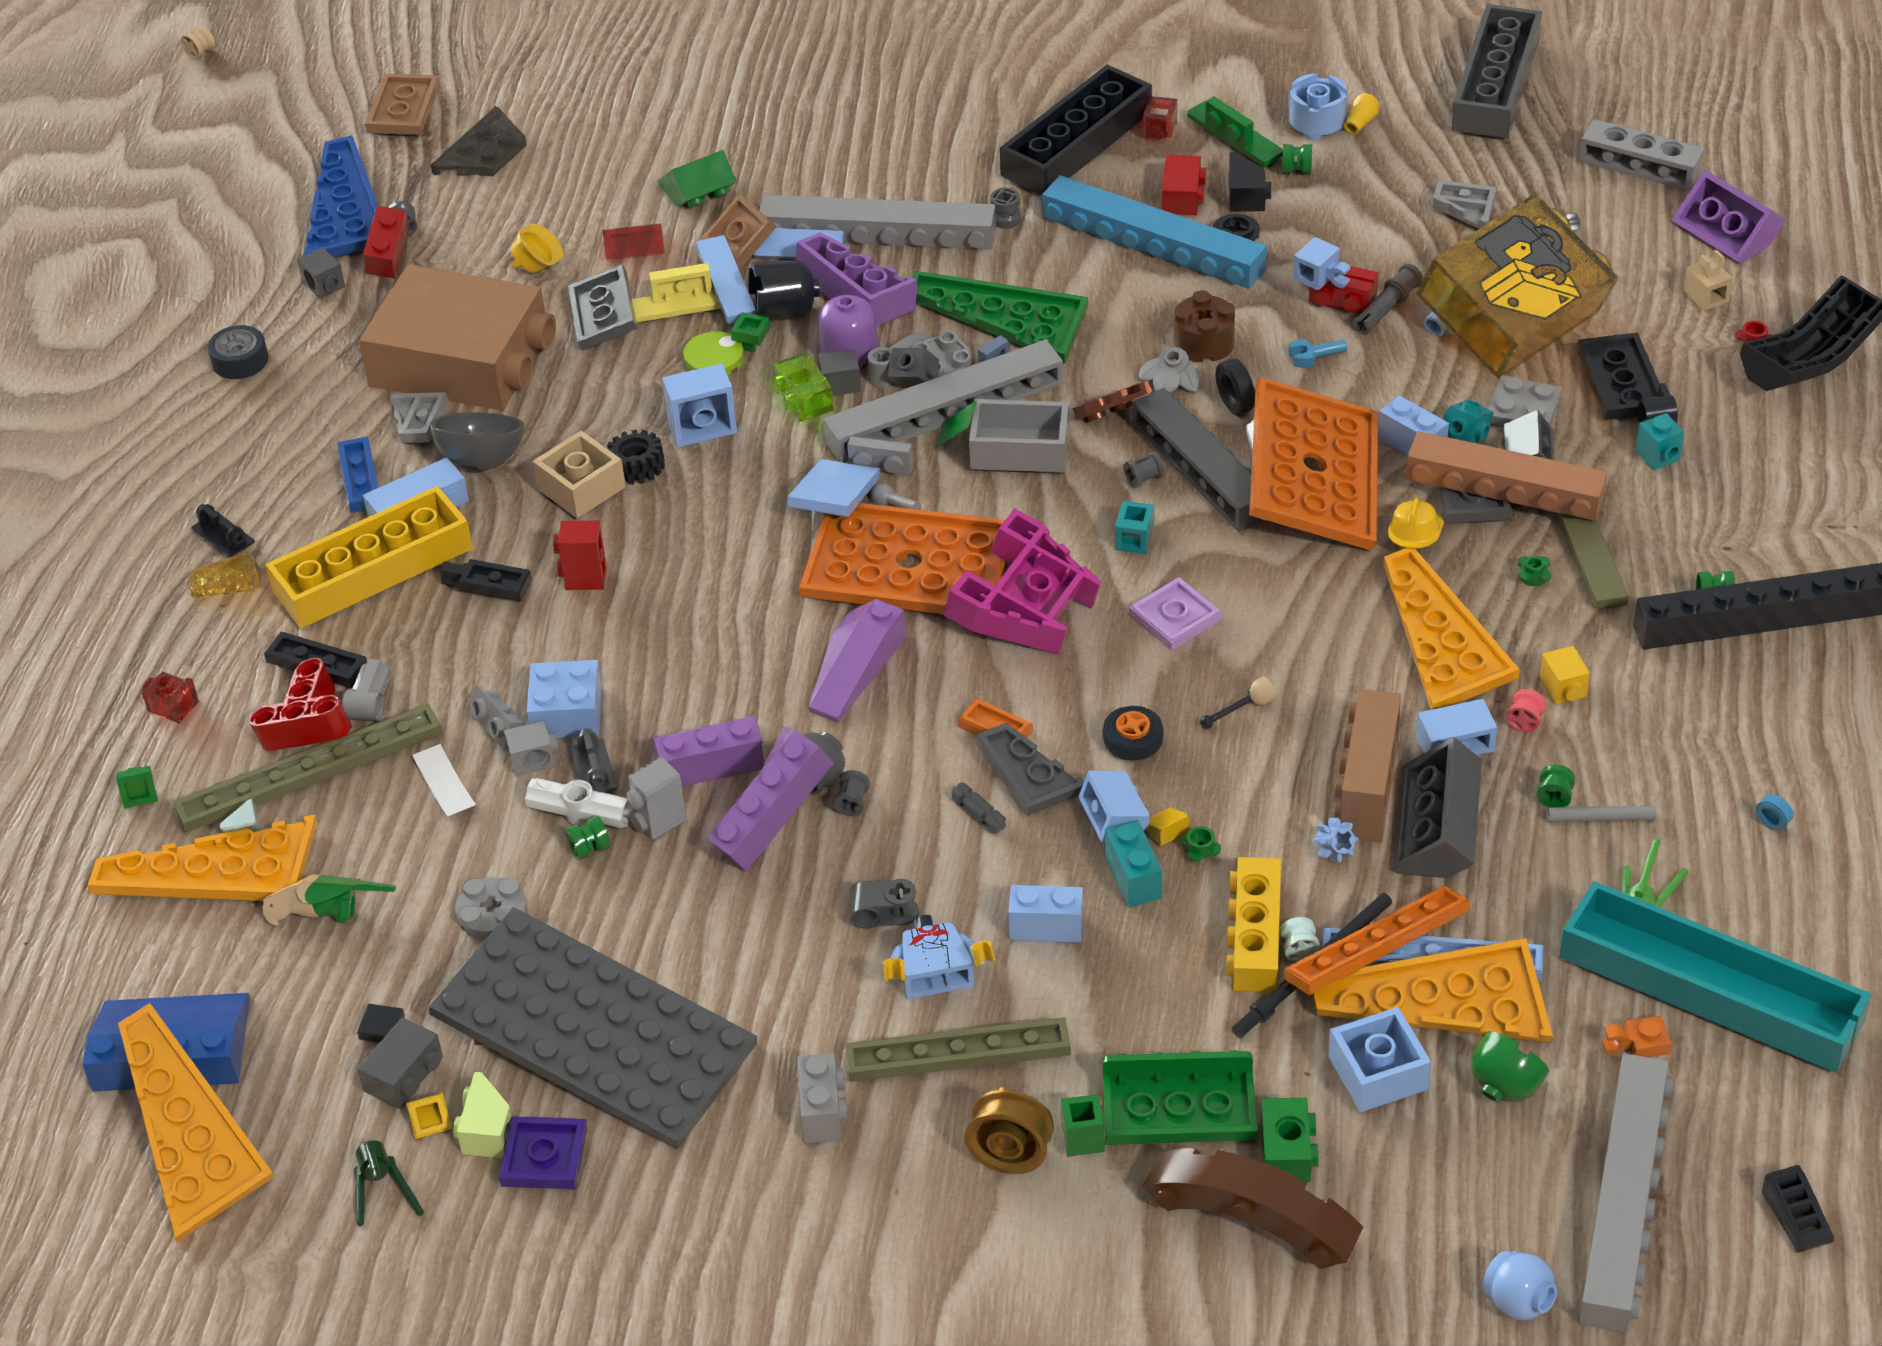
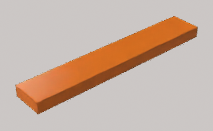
(1376, 940)

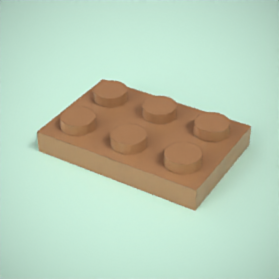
(402, 104)

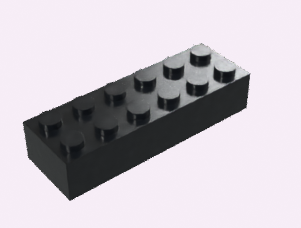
(1075, 129)

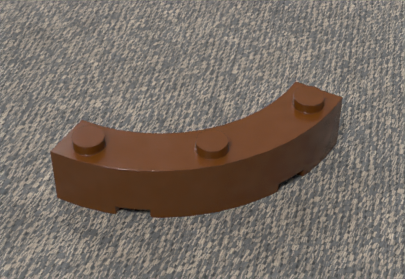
(1255, 1195)

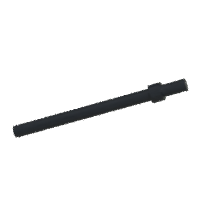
(1265, 1007)

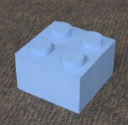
(699, 405)
(565, 696)
(1379, 1059)

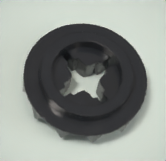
(1247, 225)

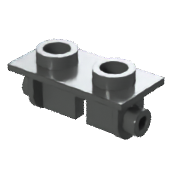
(593, 762)

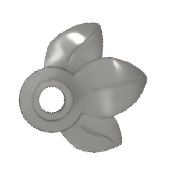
(1171, 374)

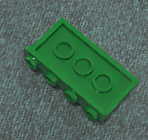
(1179, 1097)

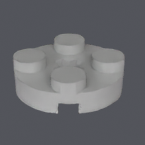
(481, 893)

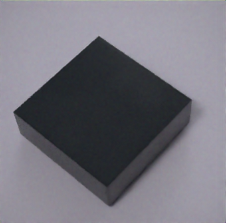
(378, 1022)

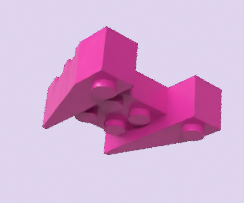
(1031, 591)

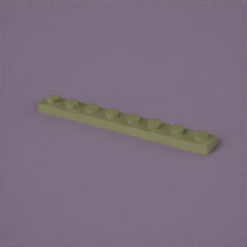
(307, 767)

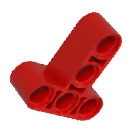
(307, 714)

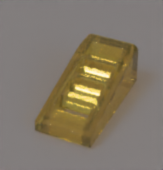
(235, 573)

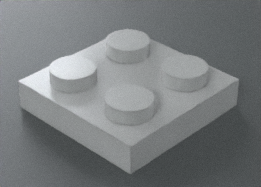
(1519, 397)

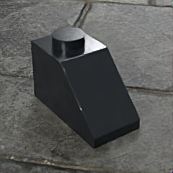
(1247, 185)

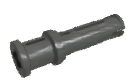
(1395, 291)

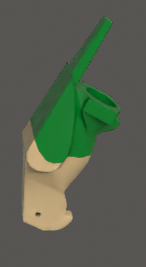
(318, 897)

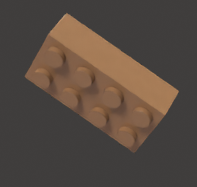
(1368, 763)

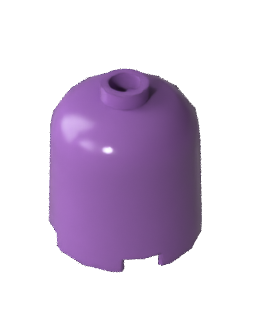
(848, 324)

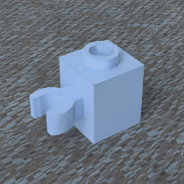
(1320, 263)

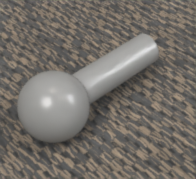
(885, 495)

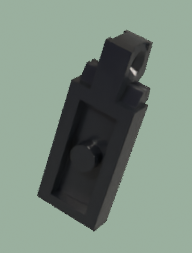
(487, 578)

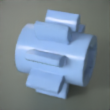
(1335, 839)

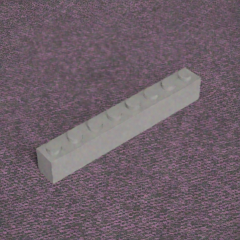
(887, 220)
(934, 401)
(1624, 1194)

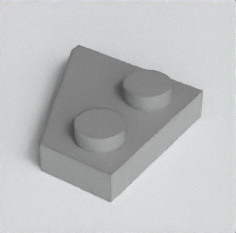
(1465, 201)

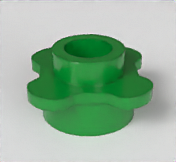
(1534, 570)
(1200, 843)

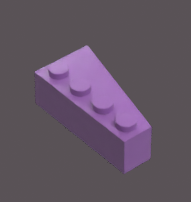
(855, 274)

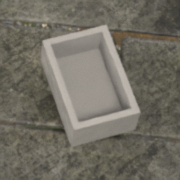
(1019, 435)

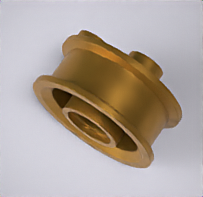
(1009, 1131)

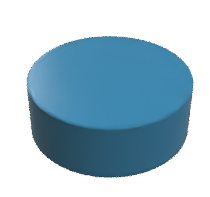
(1774, 812)

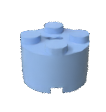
(1317, 105)

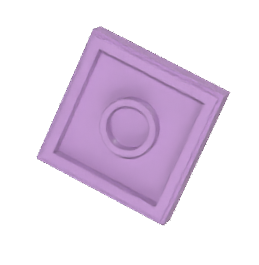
(1175, 613)

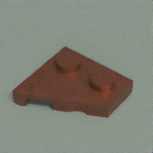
(1119, 399)

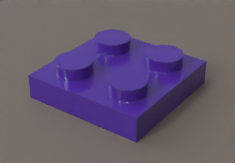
(543, 1153)

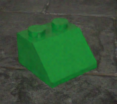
(699, 179)

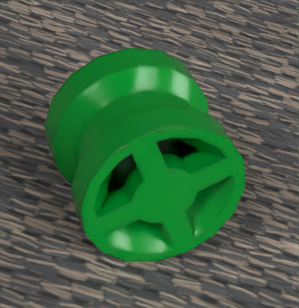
(1555, 786)

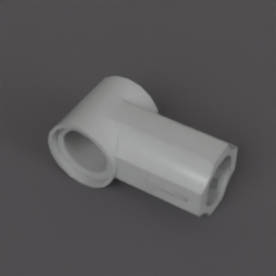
(366, 697)

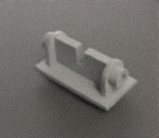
(493, 714)

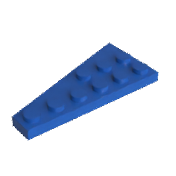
(343, 201)

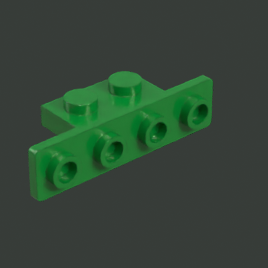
(1235, 130)

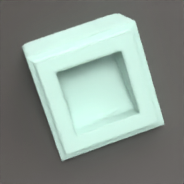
(242, 818)

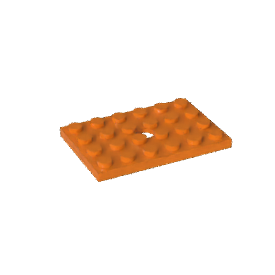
(1343, 441)
(859, 556)

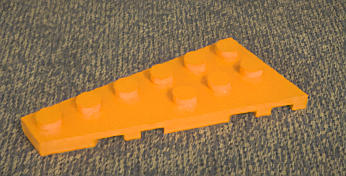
(216, 867)

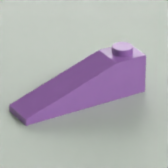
(856, 655)

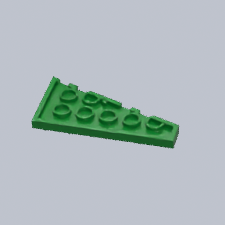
(1006, 310)

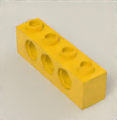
(1256, 924)

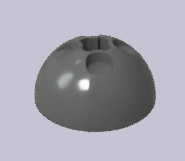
(477, 438)

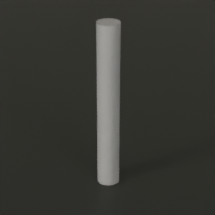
(1601, 813)

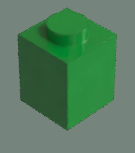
(1082, 1125)

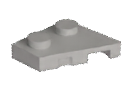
(415, 413)

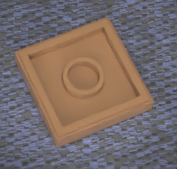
(743, 229)

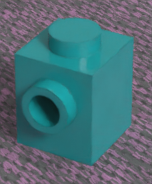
(1659, 441)

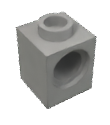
(531, 748)

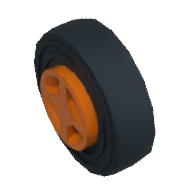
(1132, 733)

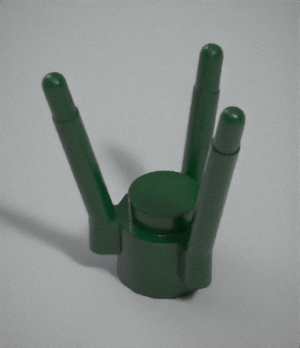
(374, 1165)

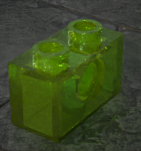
(802, 387)

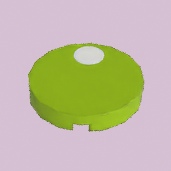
(713, 349)

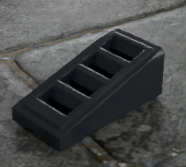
(1789, 1185)

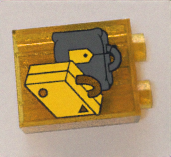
(1517, 285)

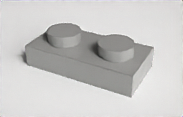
(886, 455)

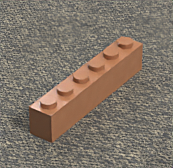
(1506, 475)

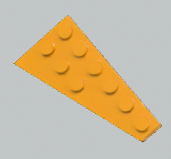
(1446, 641)
(1449, 991)
(194, 1139)

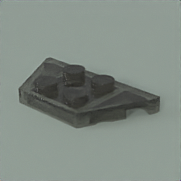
(483, 148)

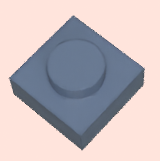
(993, 349)

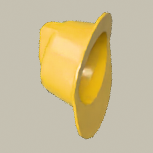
(535, 249)
(1415, 524)

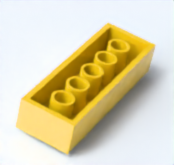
(369, 556)

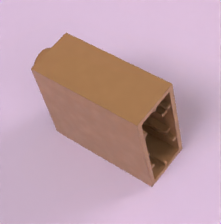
(456, 336)

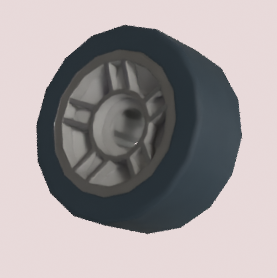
(237, 352)

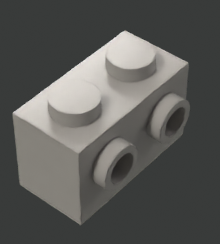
(819, 1098)

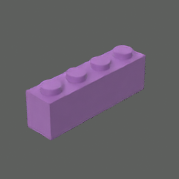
(771, 799)

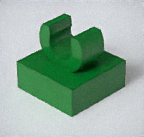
(750, 330)
(136, 786)

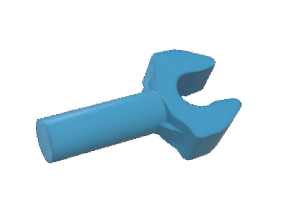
(1305, 353)

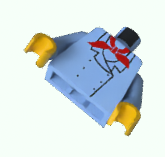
(935, 959)

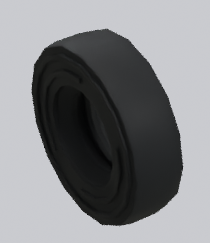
(1235, 386)

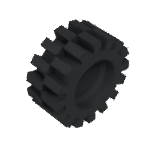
(643, 466)

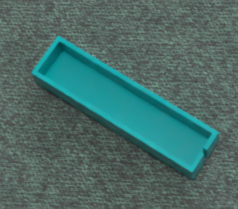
(1715, 976)

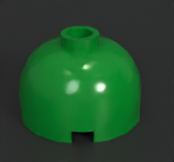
(1506, 1070)

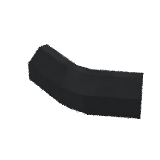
(1817, 341)

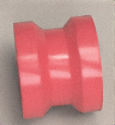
(1526, 710)

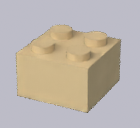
(579, 474)

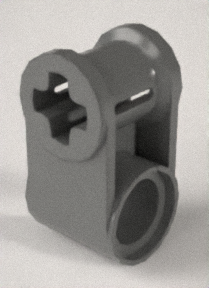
(880, 903)

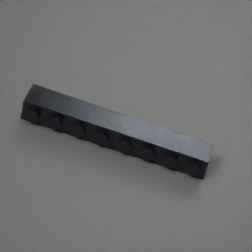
(1759, 606)

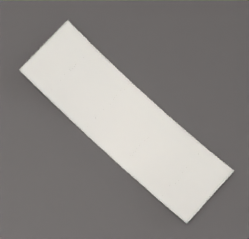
(443, 780)

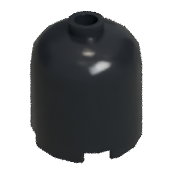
(782, 289)

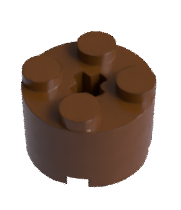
(1204, 326)

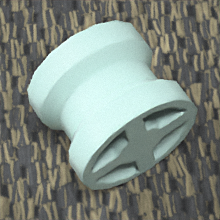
(1299, 938)

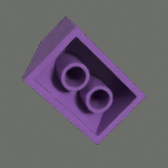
(1728, 218)
(712, 750)

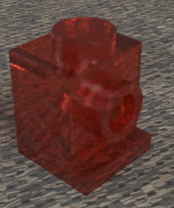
(1159, 125)
(163, 693)

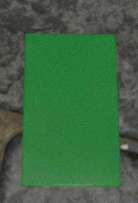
(956, 424)

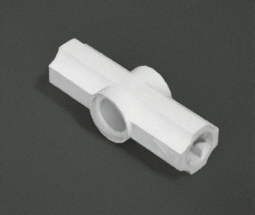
(578, 802)

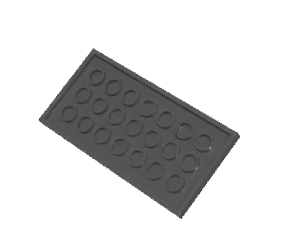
(594, 1027)

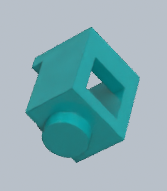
(1134, 527)

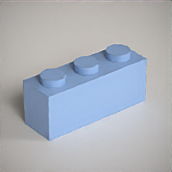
(437, 474)

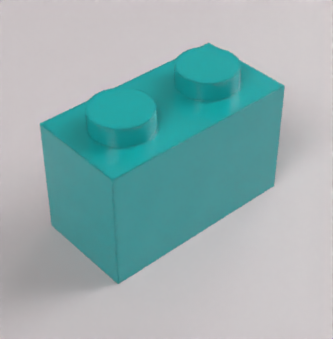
(1133, 863)

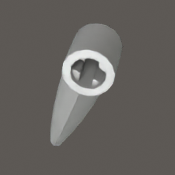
(880, 358)

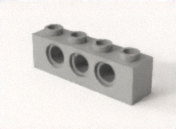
(1641, 154)

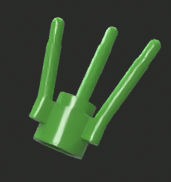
(1642, 890)

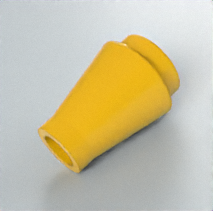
(1361, 113)

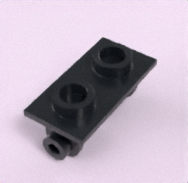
(220, 531)

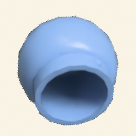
(1520, 1285)

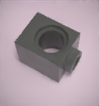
(321, 272)

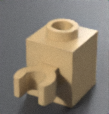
(1708, 282)

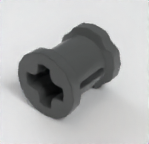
(1144, 469)
(851, 793)

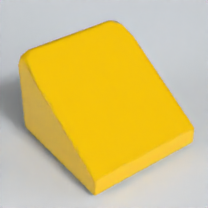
(1168, 825)
(429, 1116)

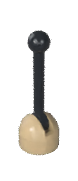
(1259, 693)

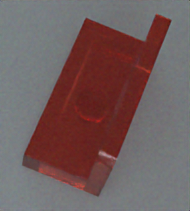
(633, 241)

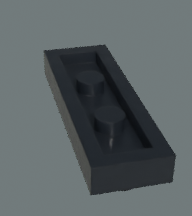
(291, 650)

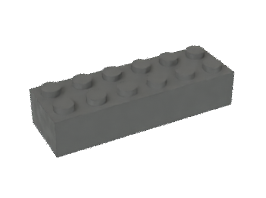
(1496, 71)

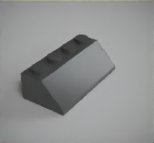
(1438, 812)

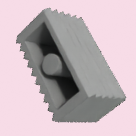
(656, 798)

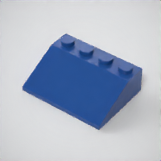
(204, 1025)

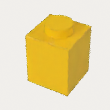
(1564, 675)

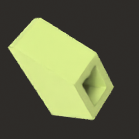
(484, 1120)

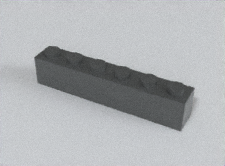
(1196, 455)

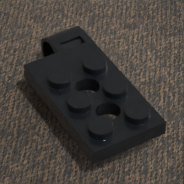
(1641, 392)

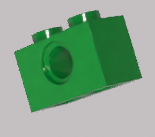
(1287, 1134)

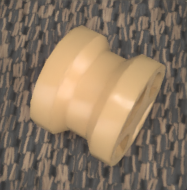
(198, 42)

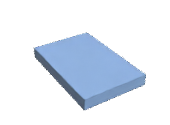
(833, 487)

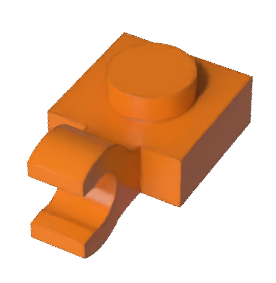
(1642, 1036)

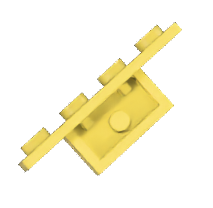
(677, 293)

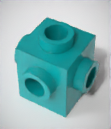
(1468, 421)

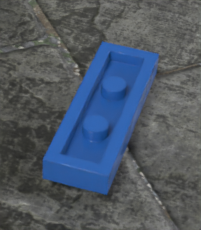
(357, 471)

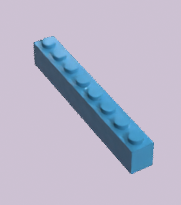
(1154, 231)

